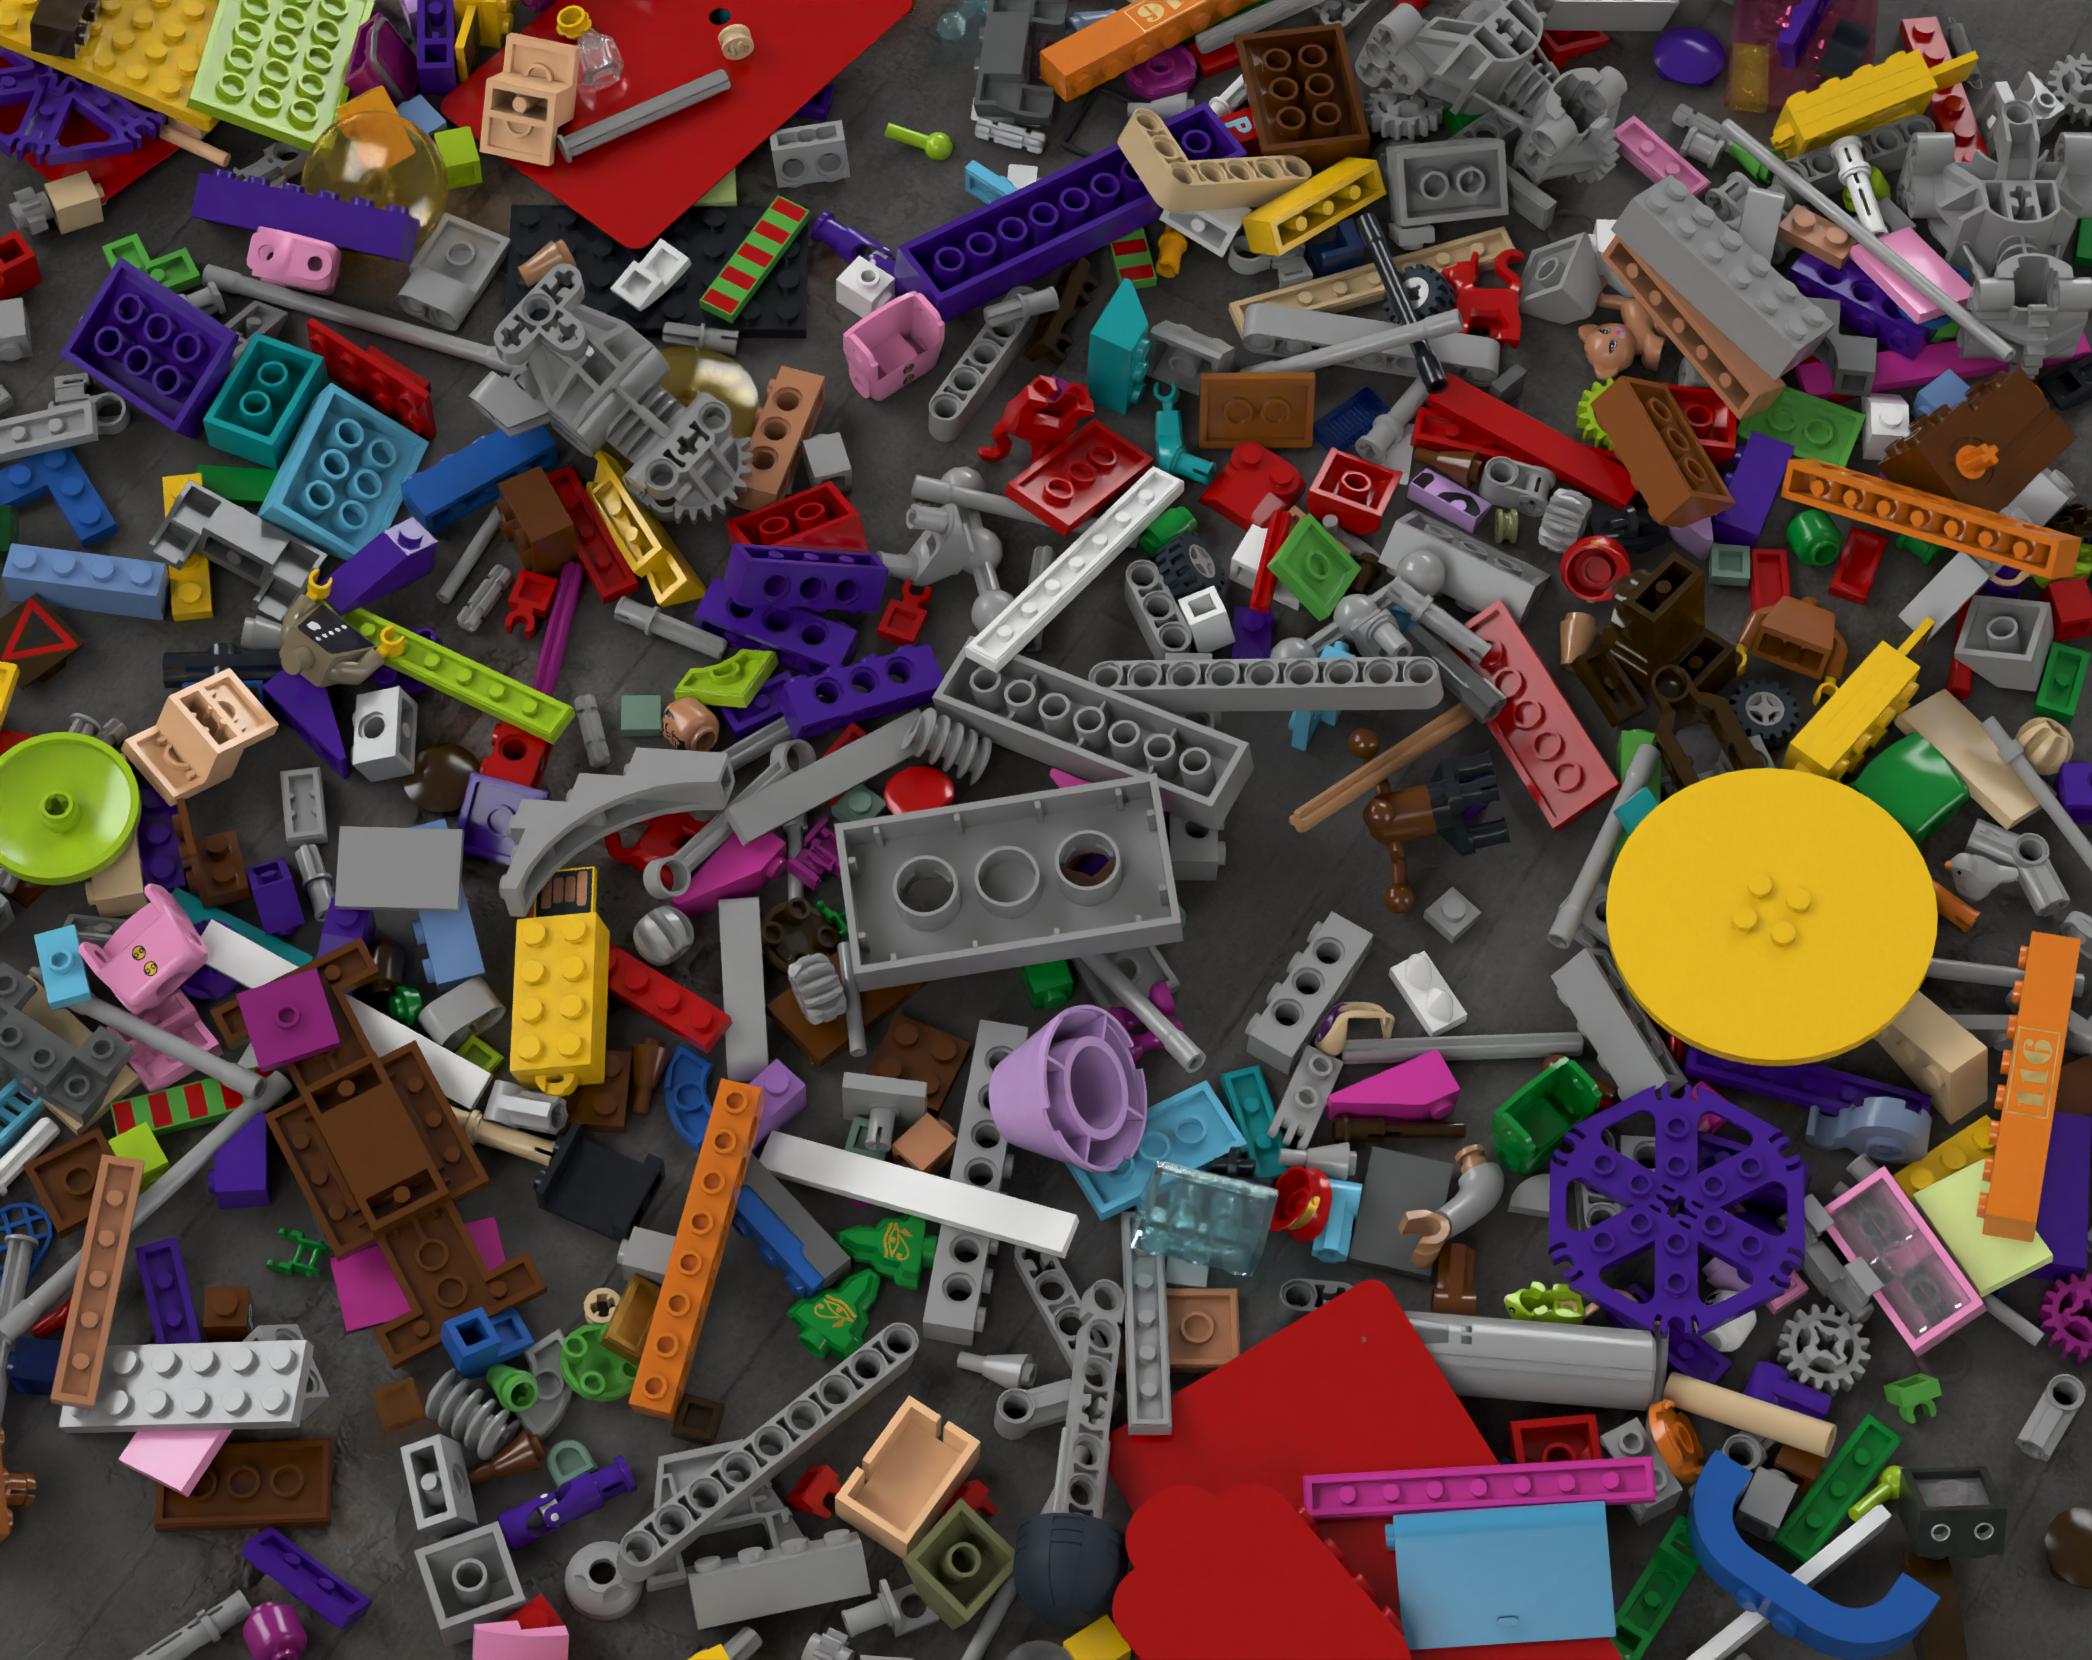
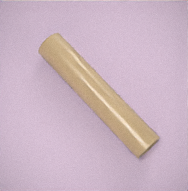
(1750, 1414)

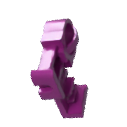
(816, 857)

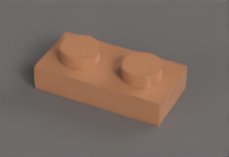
(1816, 236)

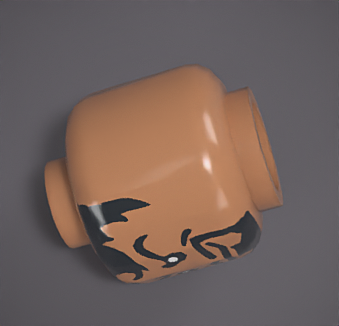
(690, 725)

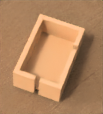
(907, 1478)

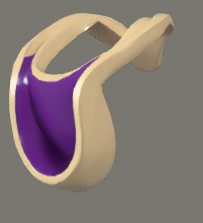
(1333, 1030)

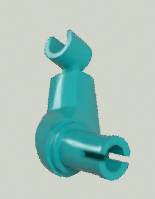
(1170, 448)

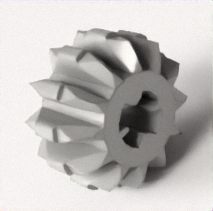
(1564, 520)
(817, 988)

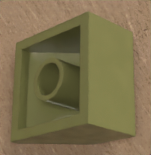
(959, 1565)

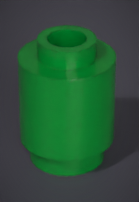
(1165, 528)

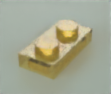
(1749, 77)

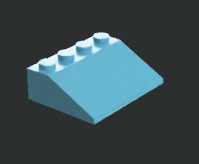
(342, 475)

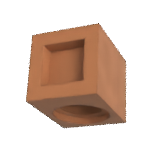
(925, 1146)

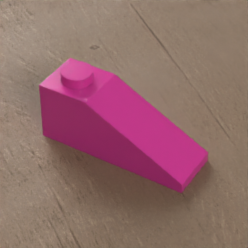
(733, 873)
(1401, 1094)

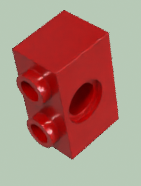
(513, 741)

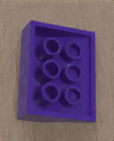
(153, 348)

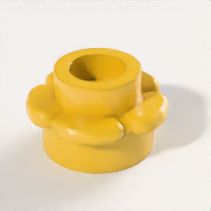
(573, 22)

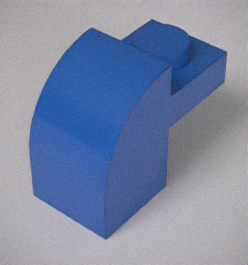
(480, 1341)

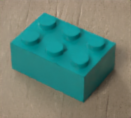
(265, 401)

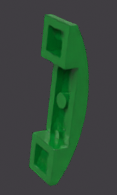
(1655, 1593)

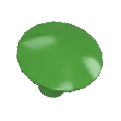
(593, 1368)

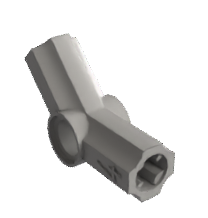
(2035, 877)

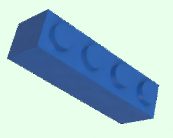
(471, 476)

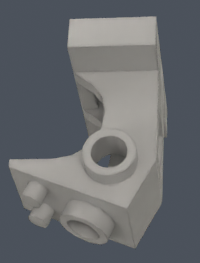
(2032, 91)

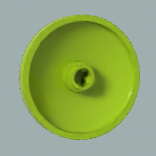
(65, 808)

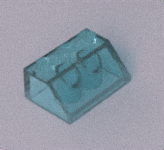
(1203, 1218)

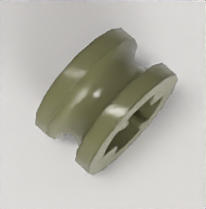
(1506, 526)

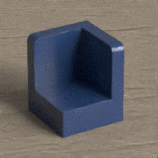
(1340, 254)

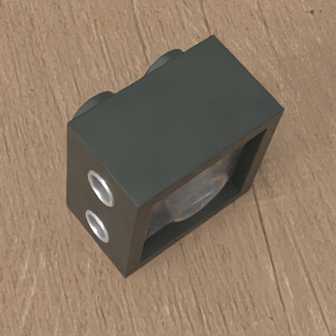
(1952, 1512)

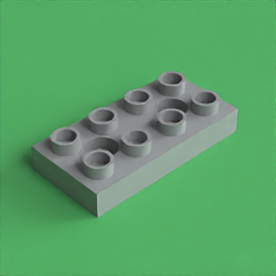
(1007, 882)

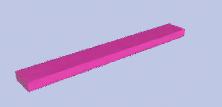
(1898, 371)
(1478, 1487)

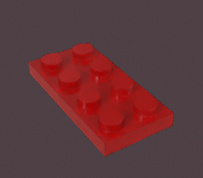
(1079, 477)

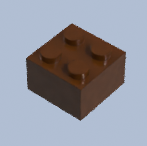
(536, 523)

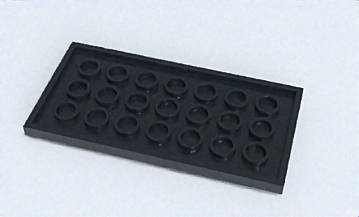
(702, 234)

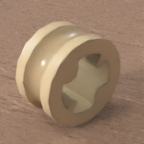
(736, 42)
(591, 1304)

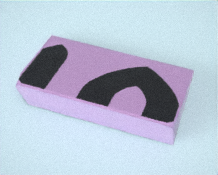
(1448, 500)

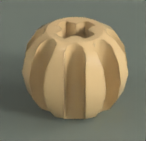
(2045, 744)

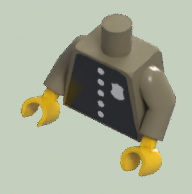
(328, 647)

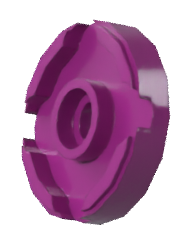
(1163, 74)

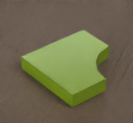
(730, 682)

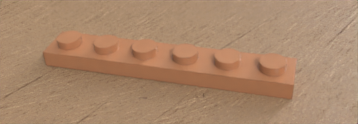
(97, 1282)

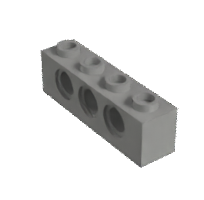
(1281, 1044)

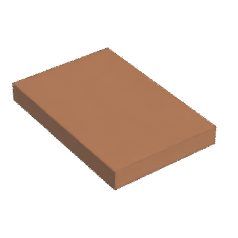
(1200, 1329)

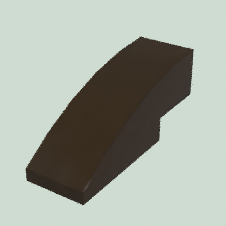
(1943, 1633)

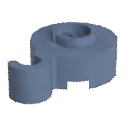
(1878, 1128)

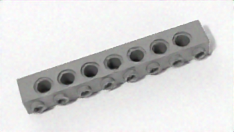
(944, 1317)

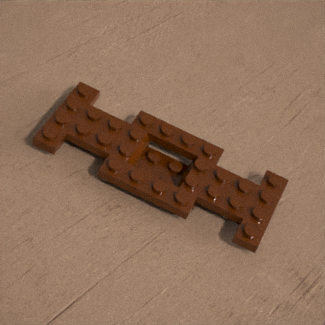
(400, 1160)

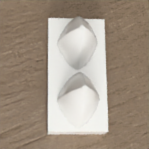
(1427, 994)

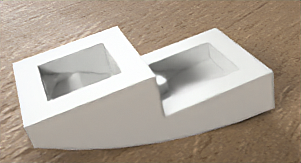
(652, 277)

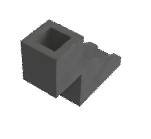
(1846, 357)

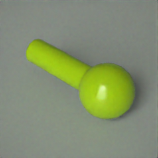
(936, 145)
(1887, 1489)

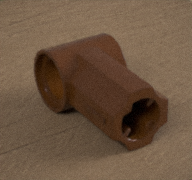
(1454, 1281)

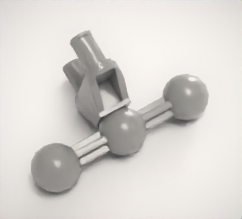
(954, 542)
(1367, 618)

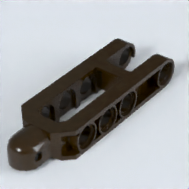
(1683, 706)

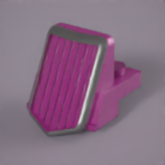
(382, 59)

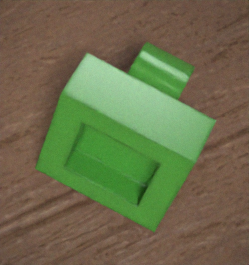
(1911, 1392)

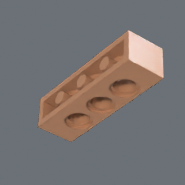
(779, 433)

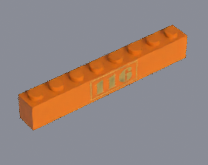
(1127, 40)
(2031, 1087)

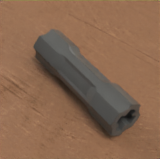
(1474, 692)

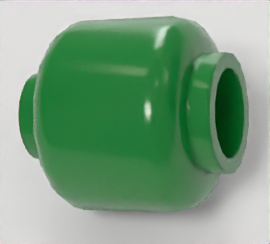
(1814, 537)

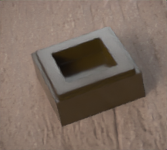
(698, 1420)

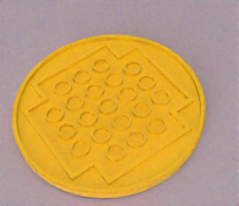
(1771, 917)

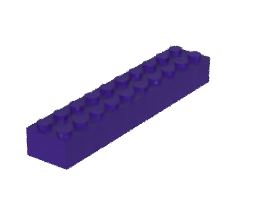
(1047, 222)

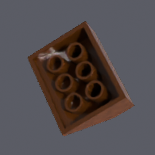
(1303, 94)

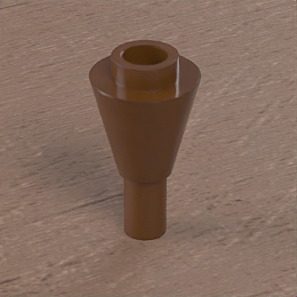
(1461, 466)
(649, 1063)
(517, 1457)

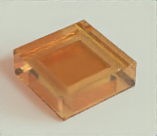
(398, 1404)

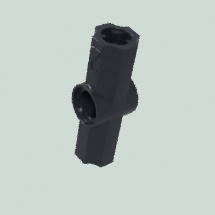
(199, 665)

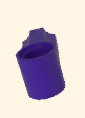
(1774, 1386)

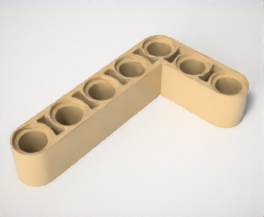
(1203, 184)

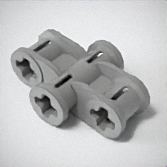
(1732, 200)

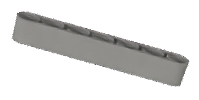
(1296, 331)

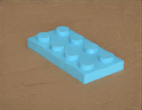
(1180, 1131)

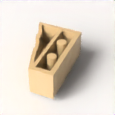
(1938, 1057)

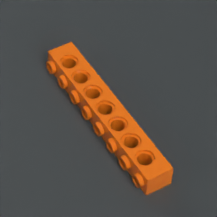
(1931, 518)
(697, 1250)

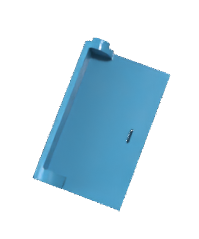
(1503, 1562)

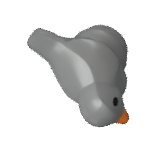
(1977, 875)

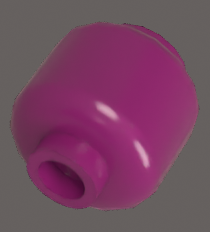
(274, 1633)

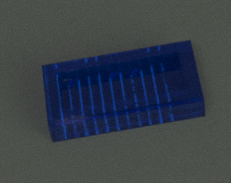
(1349, 420)

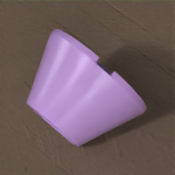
(1073, 1092)

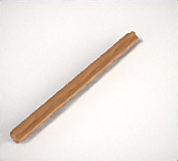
(1380, 768)

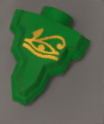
(893, 1247)
(836, 1317)

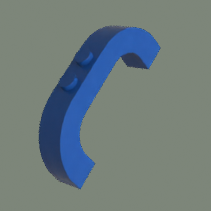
(1780, 1597)

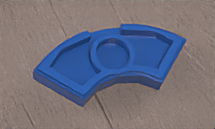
(687, 1095)

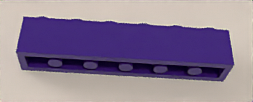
(346, 225)

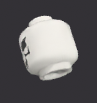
(1733, 1334)

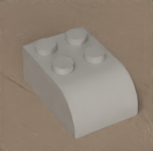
(1447, 181)

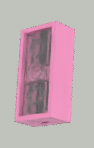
(1922, 1284)

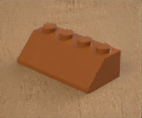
(1661, 452)

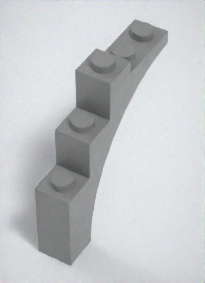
(1967, 573)
(600, 804)

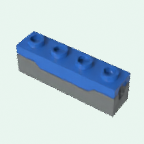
(787, 1234)

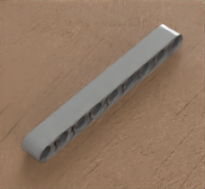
(1276, 683)
(761, 1467)

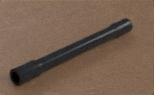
(1375, 244)

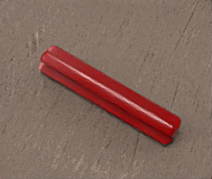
(1265, 580)

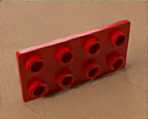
(377, 378)

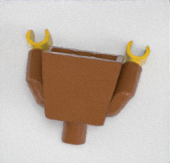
(1797, 638)

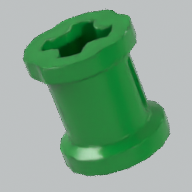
(1925, 550)

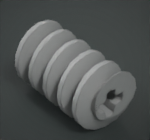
(949, 743)
(468, 1417)

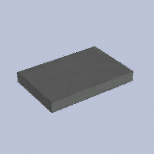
(1391, 1187)

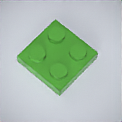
(1314, 567)

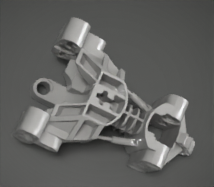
(1488, 60)
(2010, 232)
(609, 391)

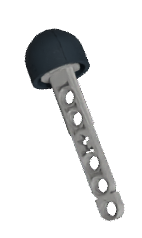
(1071, 1557)

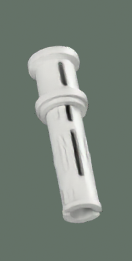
(1856, 177)

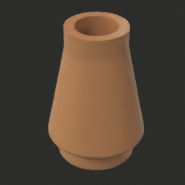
(544, 261)
(1576, 637)

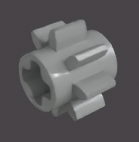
(31, 210)
(828, 1647)

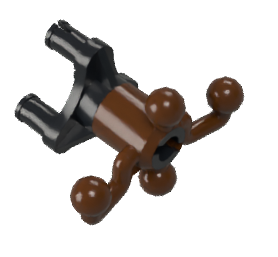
(1428, 811)

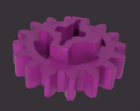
(2069, 1328)

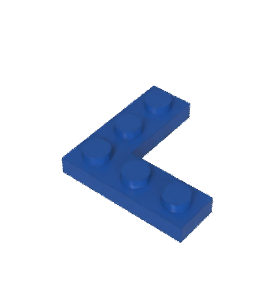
(69, 486)

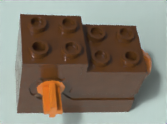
(1982, 446)

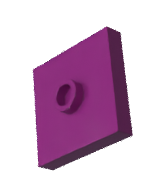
(288, 1020)

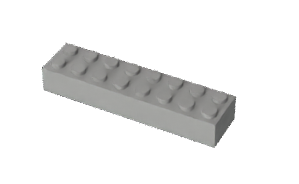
(1097, 733)

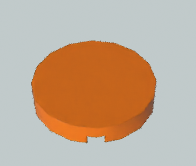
(1676, 1440)

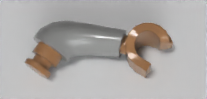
(1478, 1195)

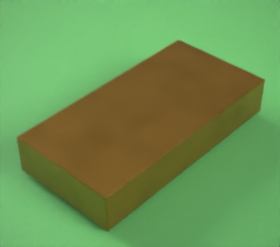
(632, 1319)

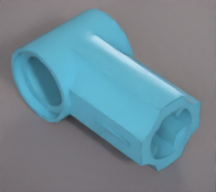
(1334, 1240)

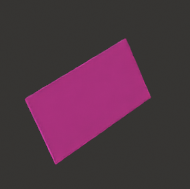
(370, 1291)

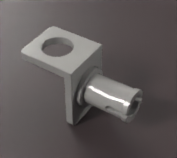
(886, 1610)

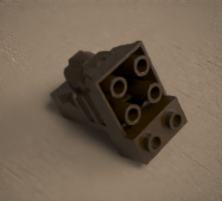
(1662, 622)

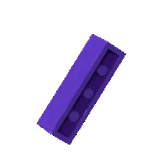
(2065, 1198)

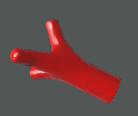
(53, 1321)

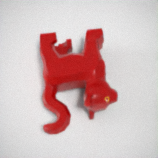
(1488, 307)
(1039, 419)
(660, 840)

